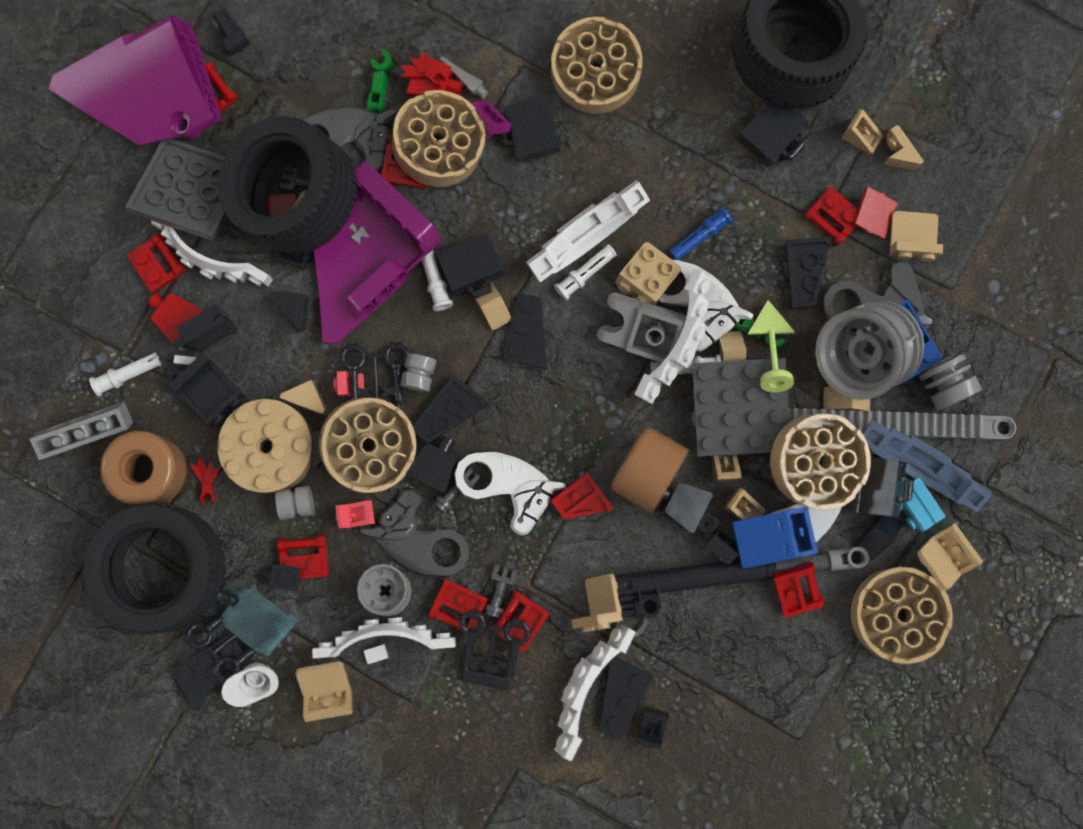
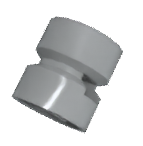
(418, 372)
(293, 503)

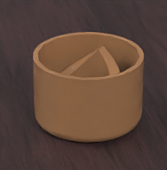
(119, 467)
(648, 469)

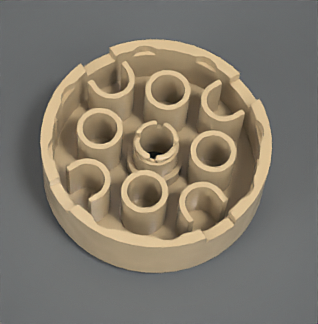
(591, 87)
(443, 116)
(343, 439)
(243, 442)
(843, 465)
(876, 612)

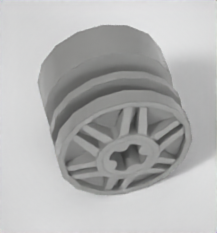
(950, 382)
(371, 590)

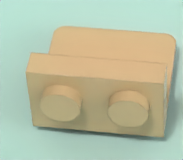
(915, 236)
(647, 274)
(948, 556)
(602, 602)
(325, 691)

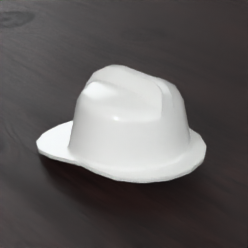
(250, 685)

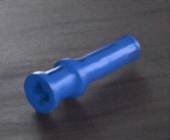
(708, 228)

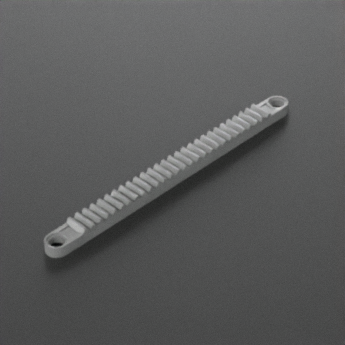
(922, 424)

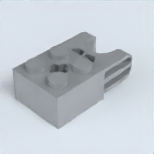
(639, 325)

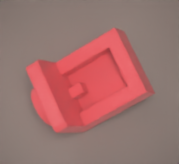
(341, 383)
(355, 514)

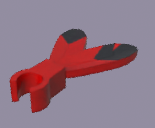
(420, 69)
(206, 475)

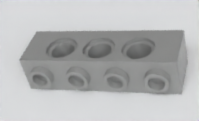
(81, 430)

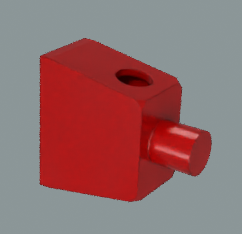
(420, 85)
(171, 314)

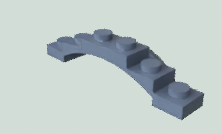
(928, 464)

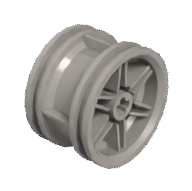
(845, 353)

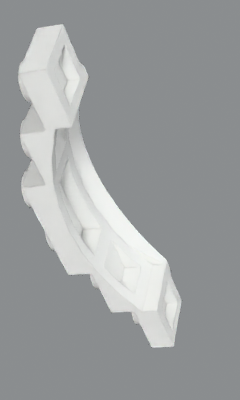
(587, 230)
(211, 267)
(687, 343)
(393, 627)
(580, 683)

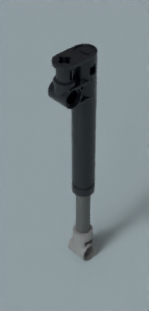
(641, 586)

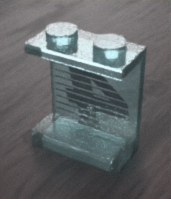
(258, 622)

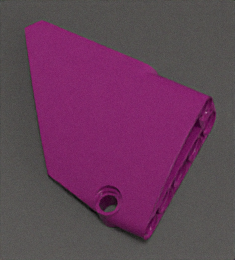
(145, 84)
(363, 275)

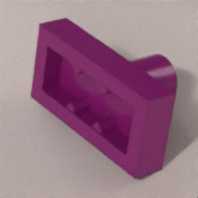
(492, 119)

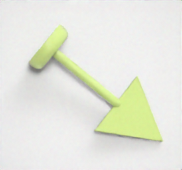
(773, 323)

